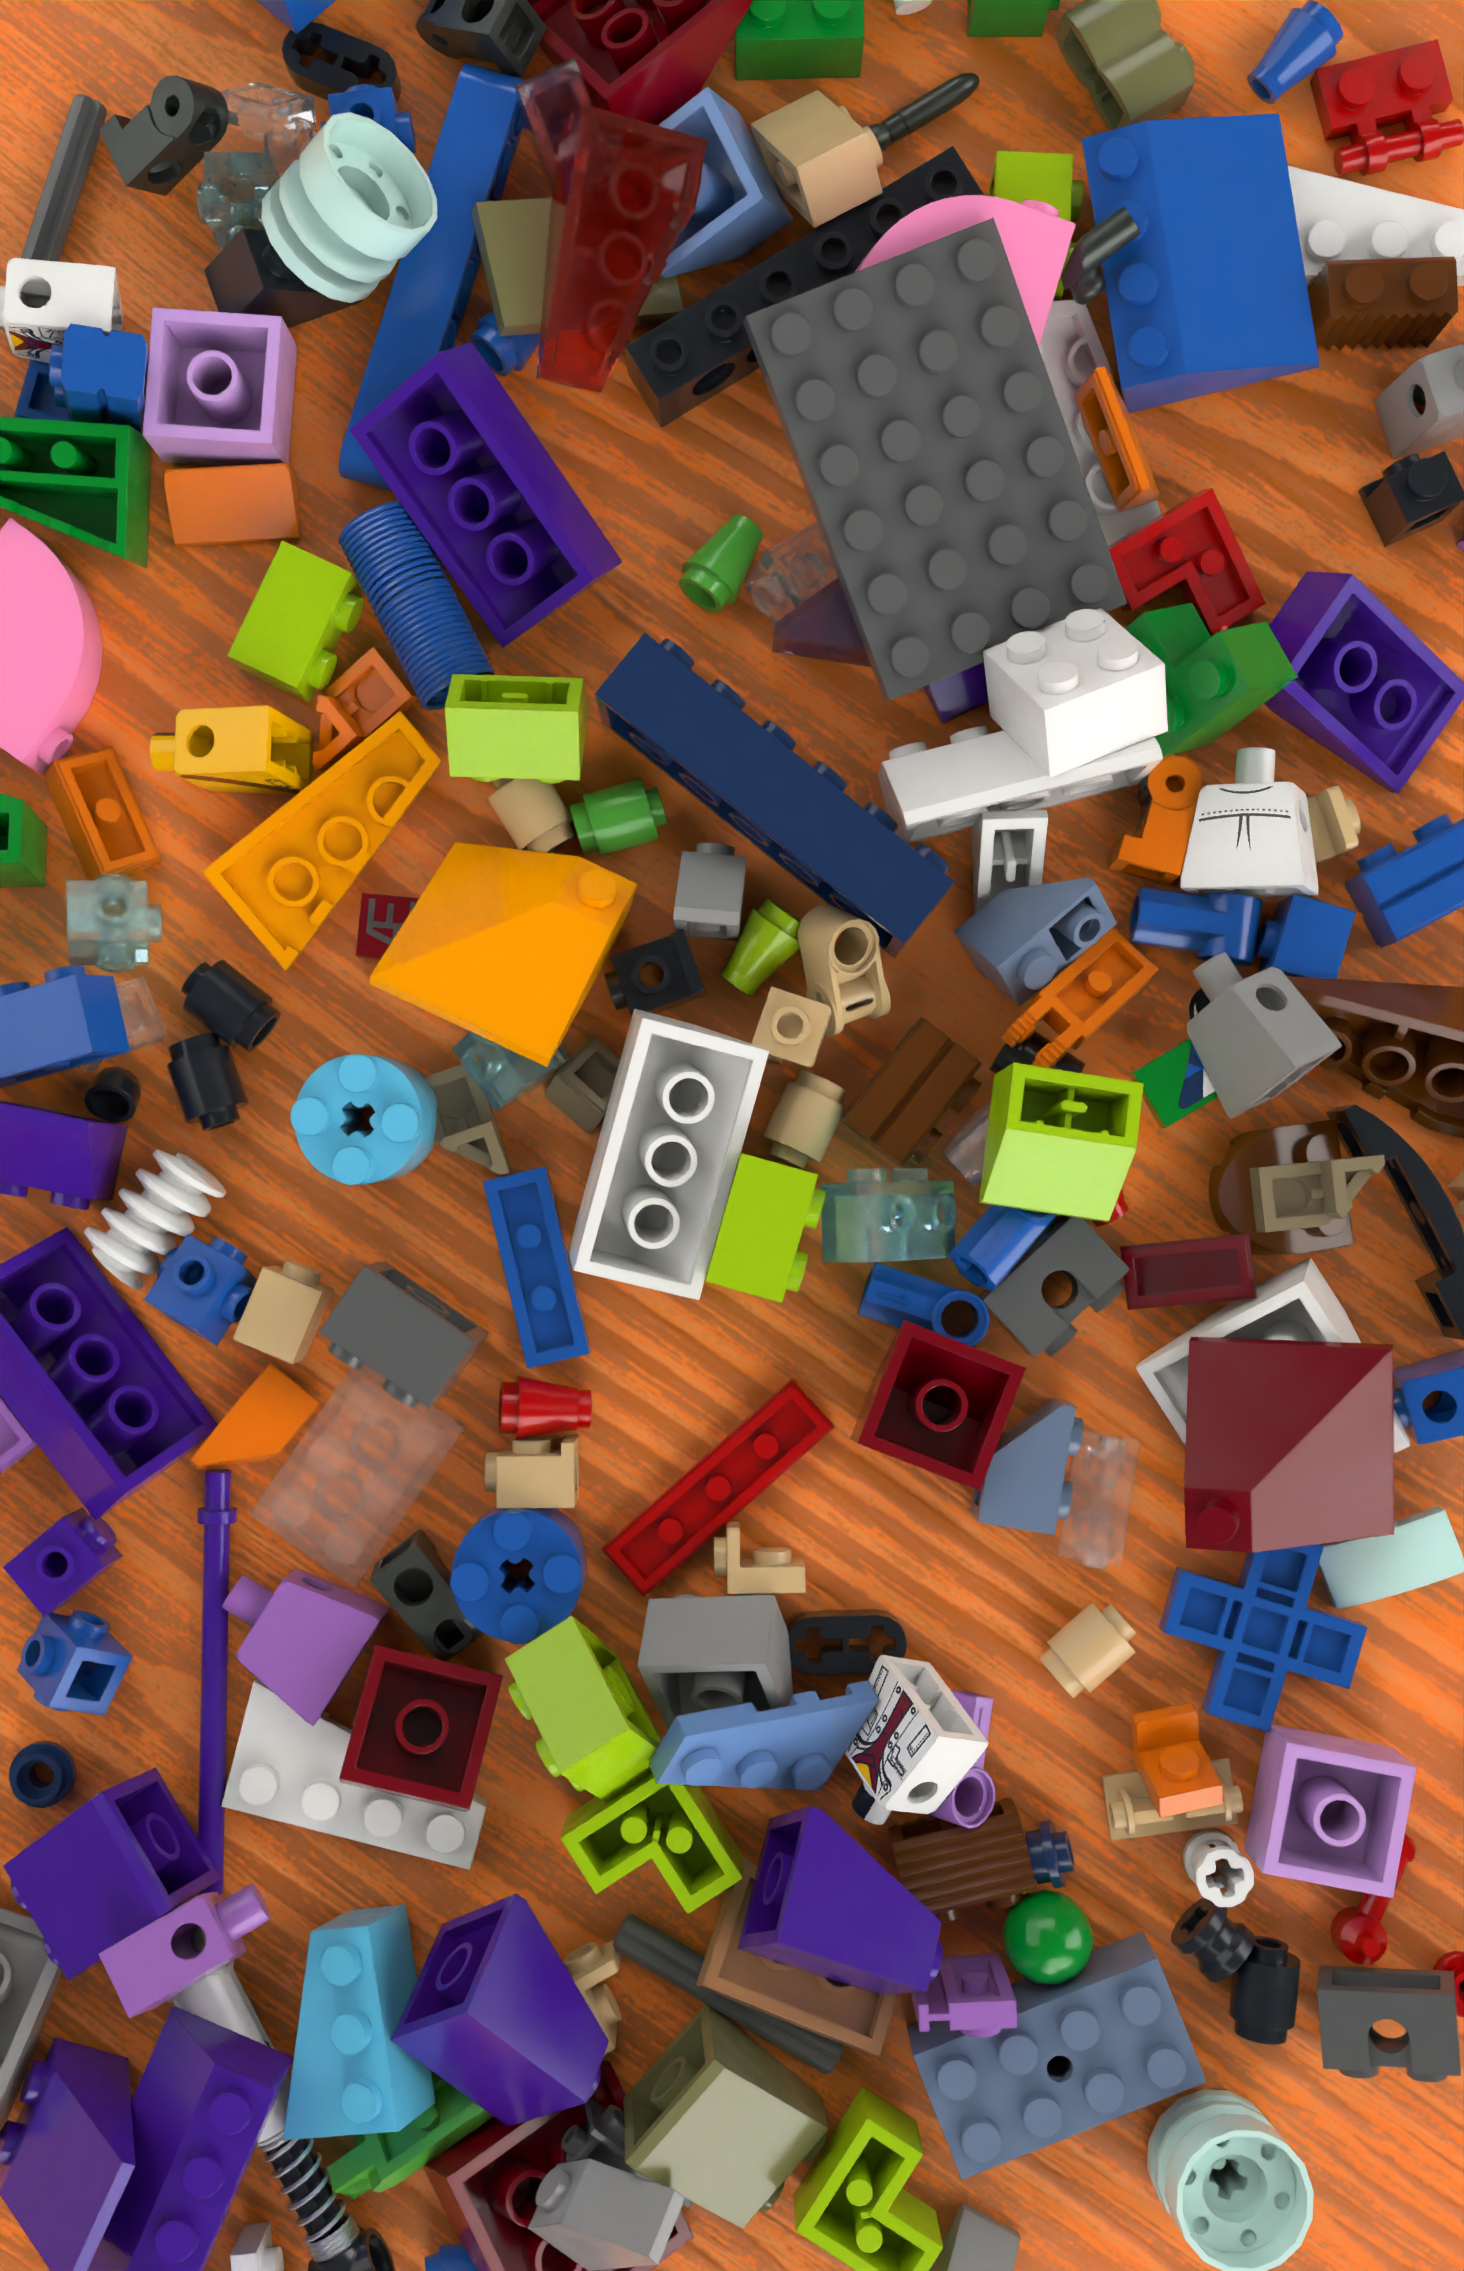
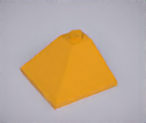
(508, 943)

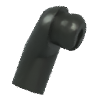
(1092, 250)

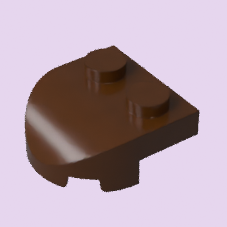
(1232, 1193)

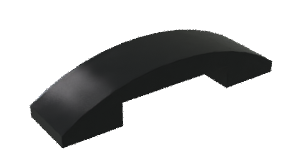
(1426, 1206)

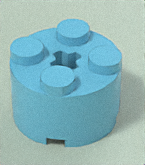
(330, 1118)

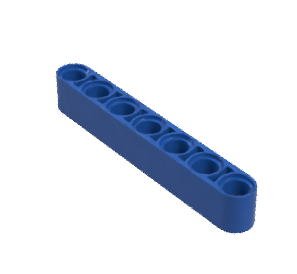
(442, 268)

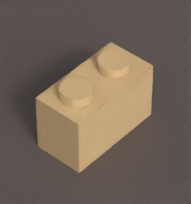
(819, 157)

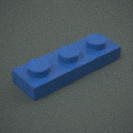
(537, 1267)

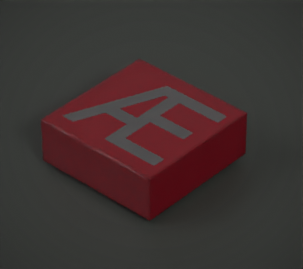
(379, 922)

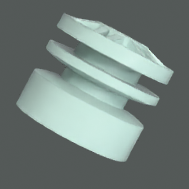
(349, 208)
(1243, 2212)

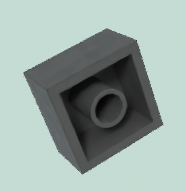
(402, 1335)

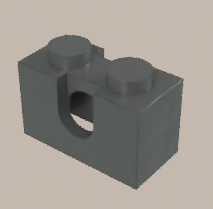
(1083, 1258)
(1417, 1999)

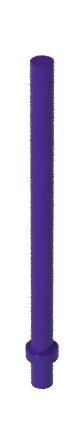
(216, 1517)

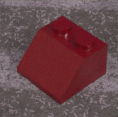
(938, 1404)

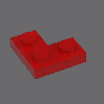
(1197, 551)

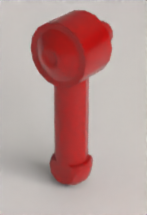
(1358, 1929)

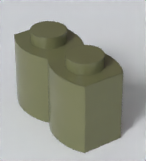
(1126, 60)

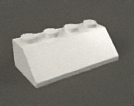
(986, 772)
(666, 1155)

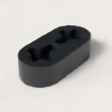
(345, 58)
(843, 1626)

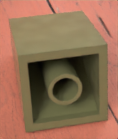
(721, 2120)

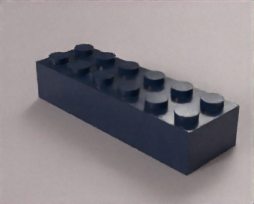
(771, 793)

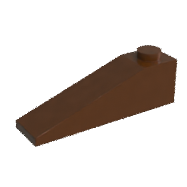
(1398, 1043)

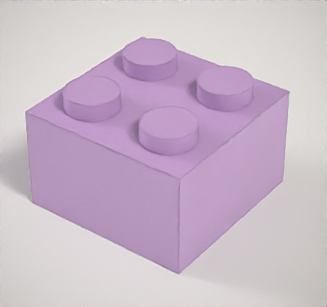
(219, 388)
(1330, 1810)

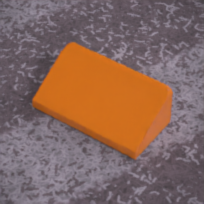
(1115, 441)
(233, 504)
(101, 814)

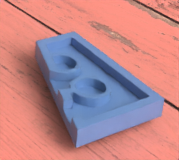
(765, 1748)

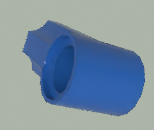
(1197, 923)
(998, 1244)
(900, 1295)

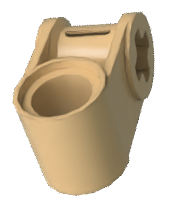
(844, 976)

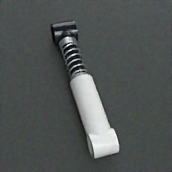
(331, 2232)

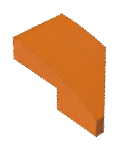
(359, 705)
(258, 1422)

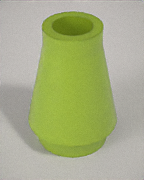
(763, 946)

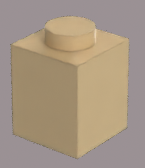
(284, 1311)

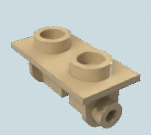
(1134, 1814)

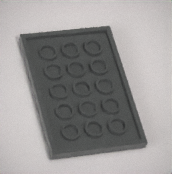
(934, 456)

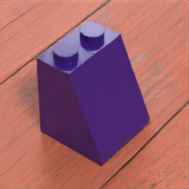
(109, 1871)
(837, 1910)
(503, 2016)

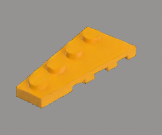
(316, 845)

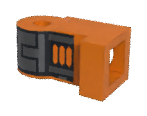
(1165, 823)

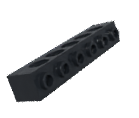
(707, 342)

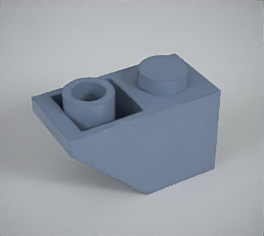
(1034, 933)
(1028, 1471)

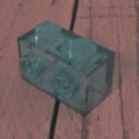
(888, 1220)

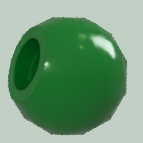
(1047, 1937)

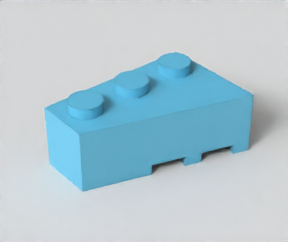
(344, 2062)

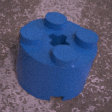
(521, 1607)

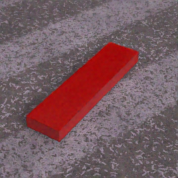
(717, 1487)

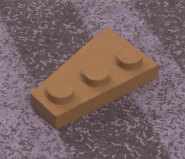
(786, 1992)

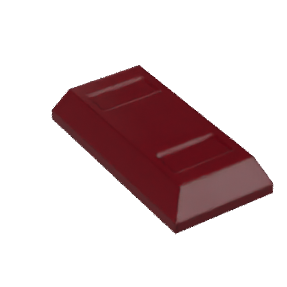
(1189, 1272)

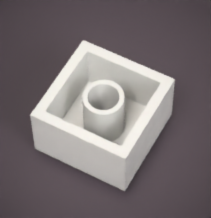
(1076, 690)

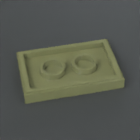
(514, 256)

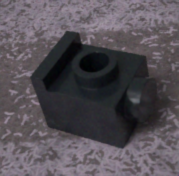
(1412, 496)
(680, 979)

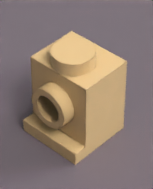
(535, 1474)

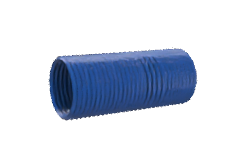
(424, 613)

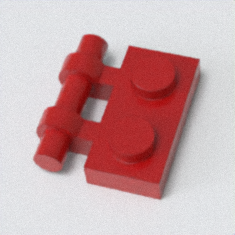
(1381, 92)

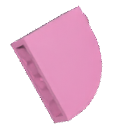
(1030, 233)
(45, 650)

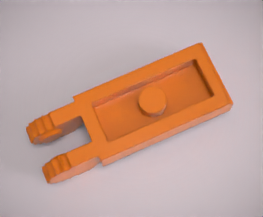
(1084, 996)

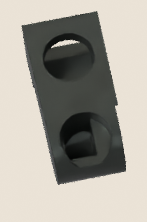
(484, 31)
(167, 135)
(421, 1593)

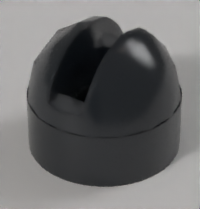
(113, 1095)

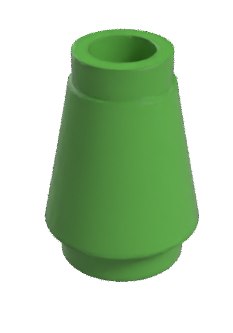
(720, 565)

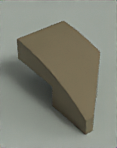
(467, 1120)
(1308, 1191)

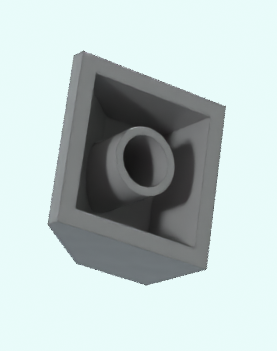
(715, 1654)

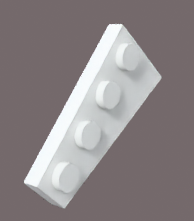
(1366, 222)
(1070, 356)
(293, 1775)

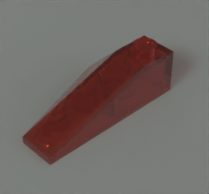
(613, 219)

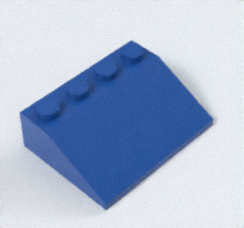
(1218, 269)

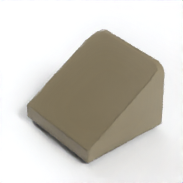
(585, 1085)

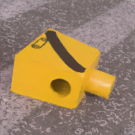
(237, 750)

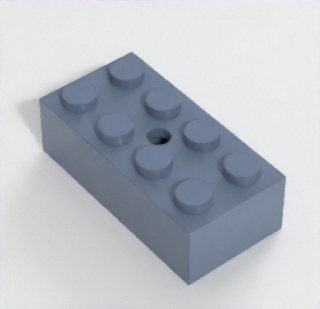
(1070, 2065)

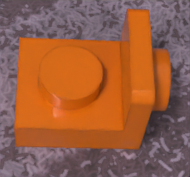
(1174, 1760)

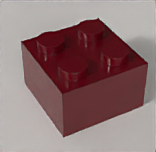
(421, 1728)

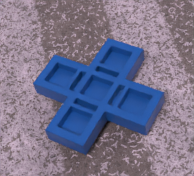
(1262, 1632)

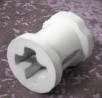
(1235, 1872)

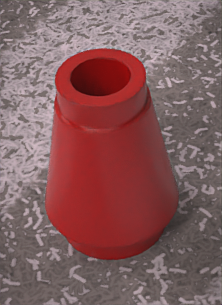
(542, 1408)

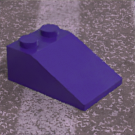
(1361, 679)
(69, 2152)

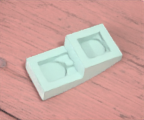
(1388, 1565)

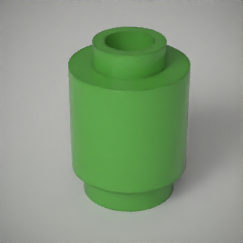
(618, 817)

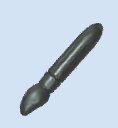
(925, 109)

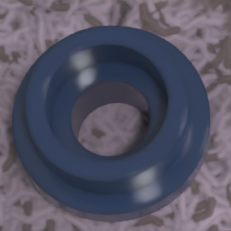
(29, 1787)
(1050, 1854)

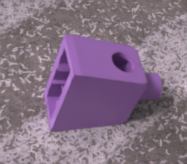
(303, 1636)
(161, 1956)

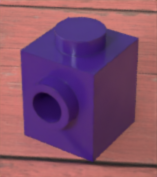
(64, 1560)

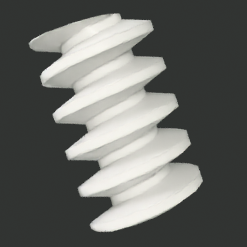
(153, 1216)

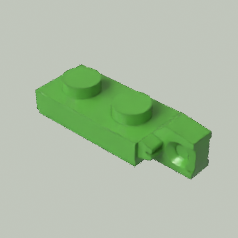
(391, 2157)

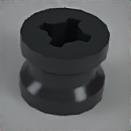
(1212, 1939)

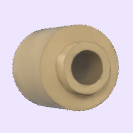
(532, 814)
(805, 1119)
(1089, 1649)

